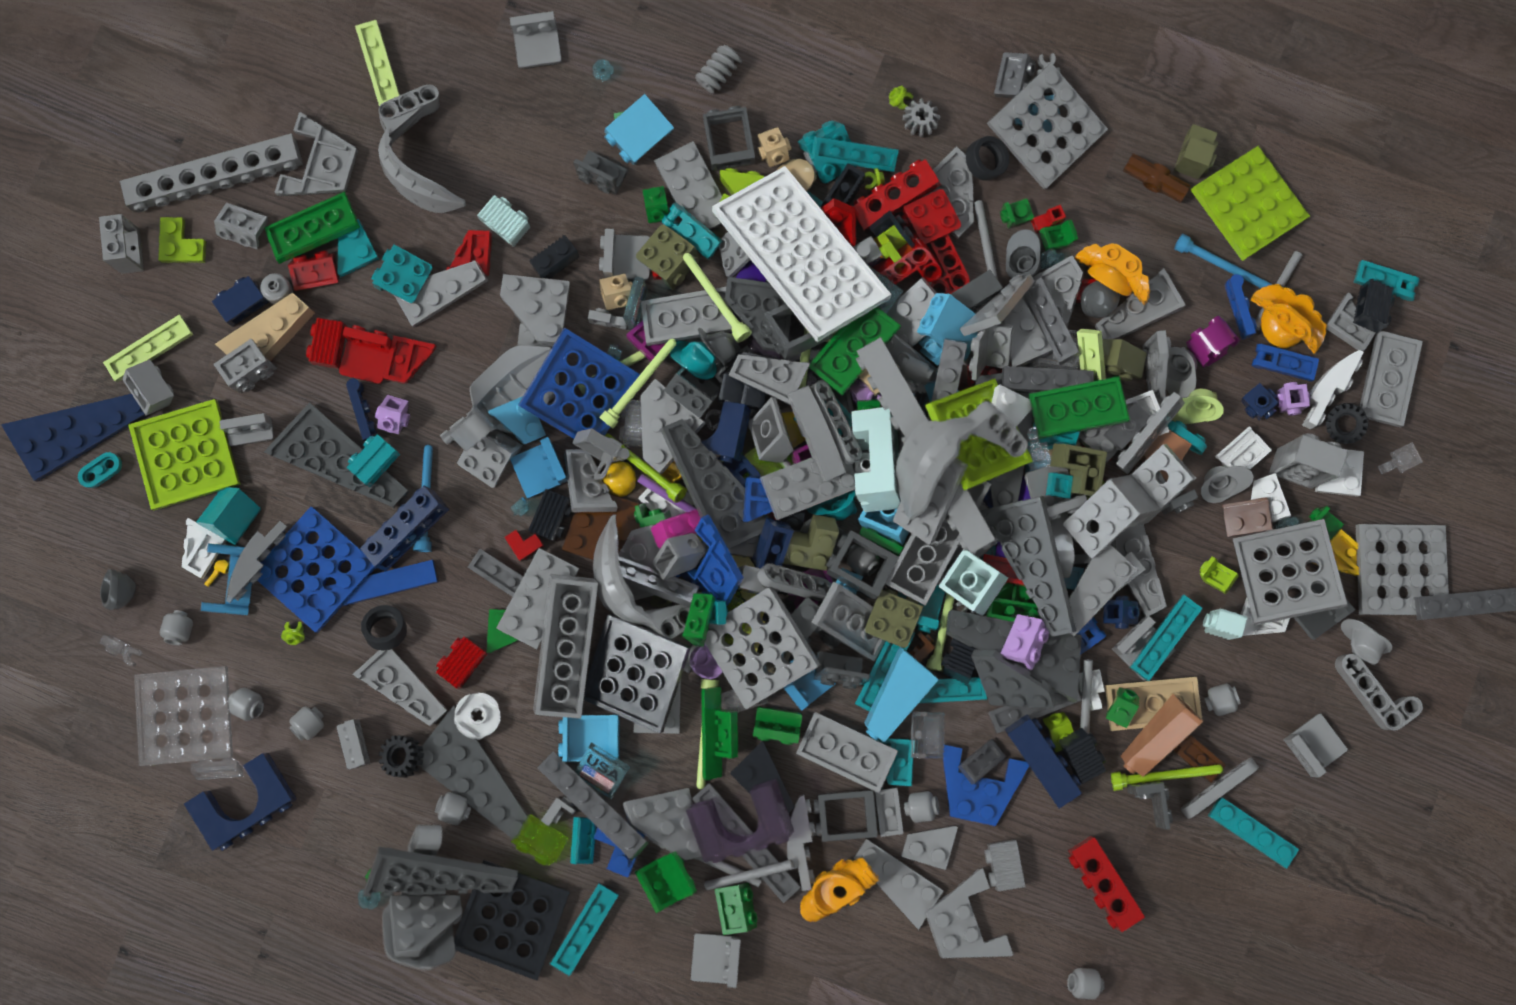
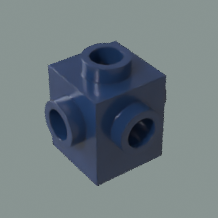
(1256, 395)
(1121, 612)

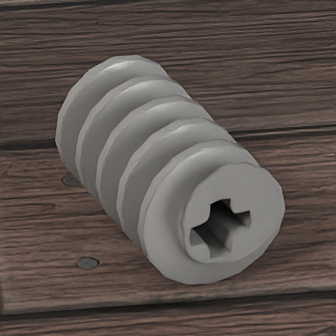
(717, 68)

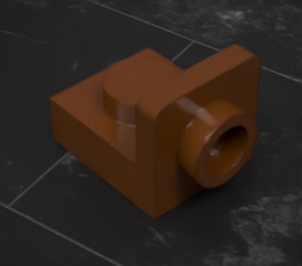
(920, 653)

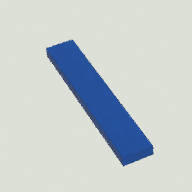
(388, 583)

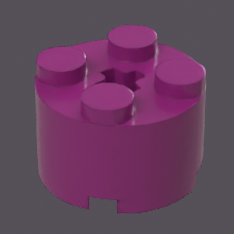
(1212, 342)

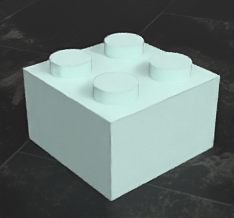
(973, 582)

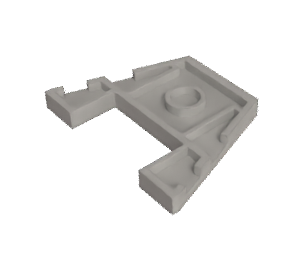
(328, 163)
(956, 926)

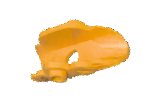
(1116, 269)
(1289, 318)
(821, 900)

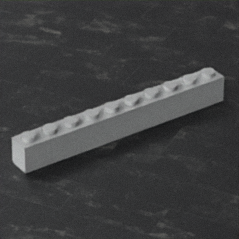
(907, 416)

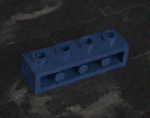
(404, 528)
(1043, 761)

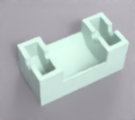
(877, 434)

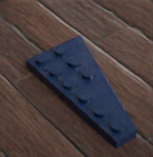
(61, 436)

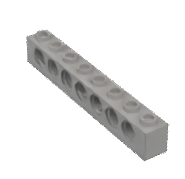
(135, 187)

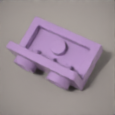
(1025, 640)

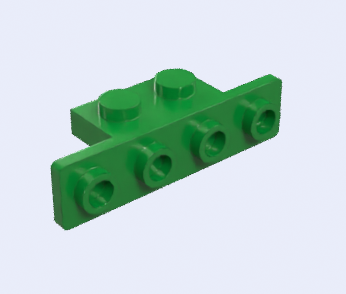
(718, 733)

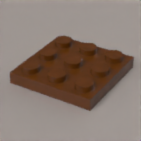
(588, 526)

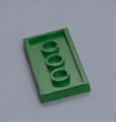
(311, 227)
(837, 360)
(1079, 407)

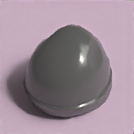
(1098, 300)
(116, 590)

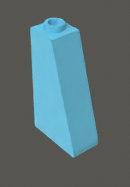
(899, 694)

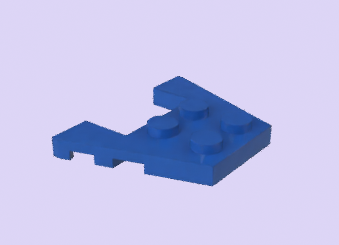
(718, 570)
(986, 798)

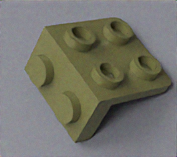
(664, 256)
(893, 618)

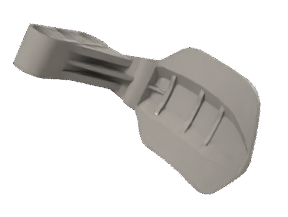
(410, 184)
(499, 384)
(937, 443)
(617, 596)
(425, 841)

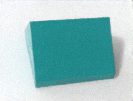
(229, 514)

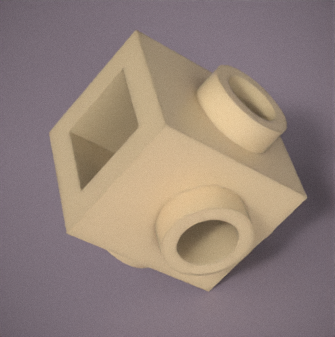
(773, 147)
(615, 291)

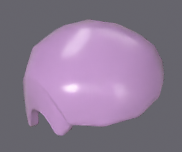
(704, 664)

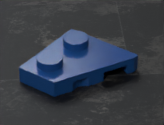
(755, 500)

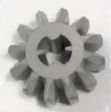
(913, 120)

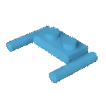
(235, 607)

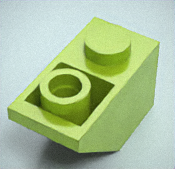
(736, 181)

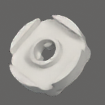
(464, 718)

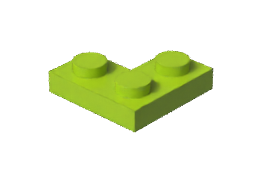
(174, 247)

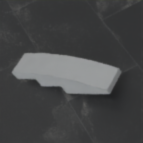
(816, 432)

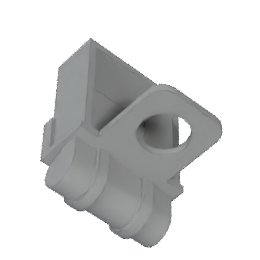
(602, 448)

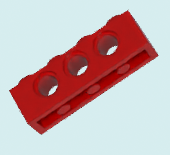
(927, 183)
(1129, 912)

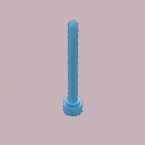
(1186, 245)
(424, 543)

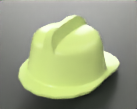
(1200, 407)

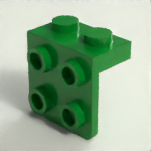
(666, 881)

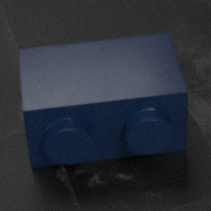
(239, 301)
(773, 543)

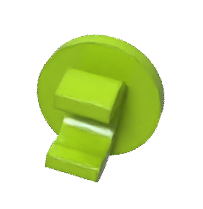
(897, 95)
(877, 179)
(293, 636)

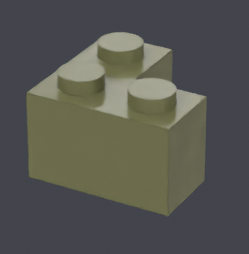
(1197, 152)
(1123, 359)
(1084, 464)
(816, 546)

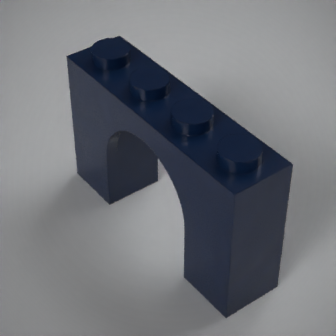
(730, 435)
(273, 796)

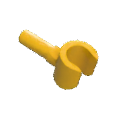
(220, 566)

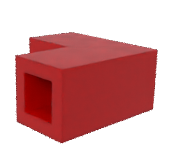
(1052, 217)
(522, 548)

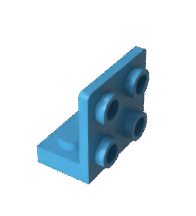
(539, 469)
(805, 689)

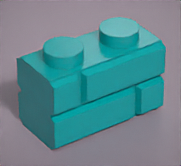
(372, 460)

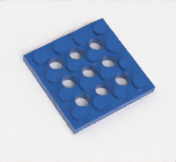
(576, 374)
(346, 583)

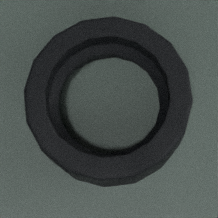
(999, 151)
(390, 641)

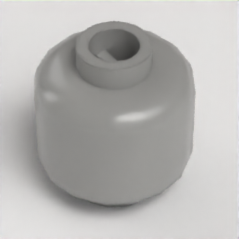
(275, 287)
(862, 560)
(176, 628)
(1222, 699)
(246, 704)
(306, 723)
(922, 807)
(452, 808)
(1085, 983)

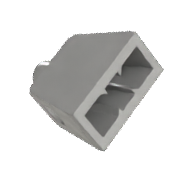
(679, 555)

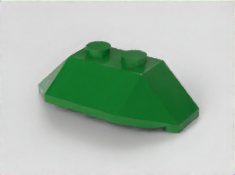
(1012, 601)

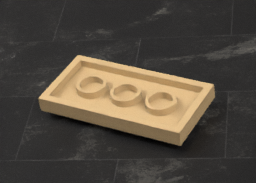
(1153, 696)

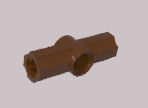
(1156, 178)

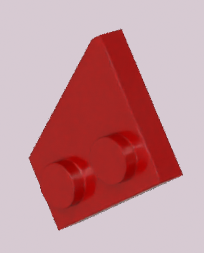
(475, 247)
(406, 358)

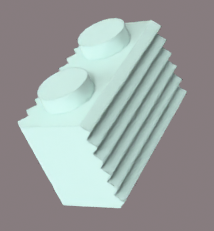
(504, 220)
(1224, 624)

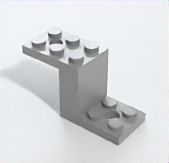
(1129, 501)

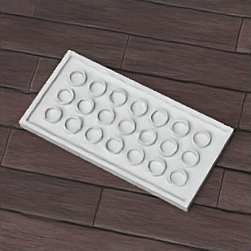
(801, 253)

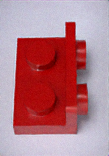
(313, 271)

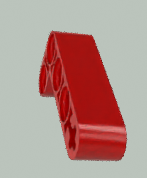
(911, 263)
(948, 273)

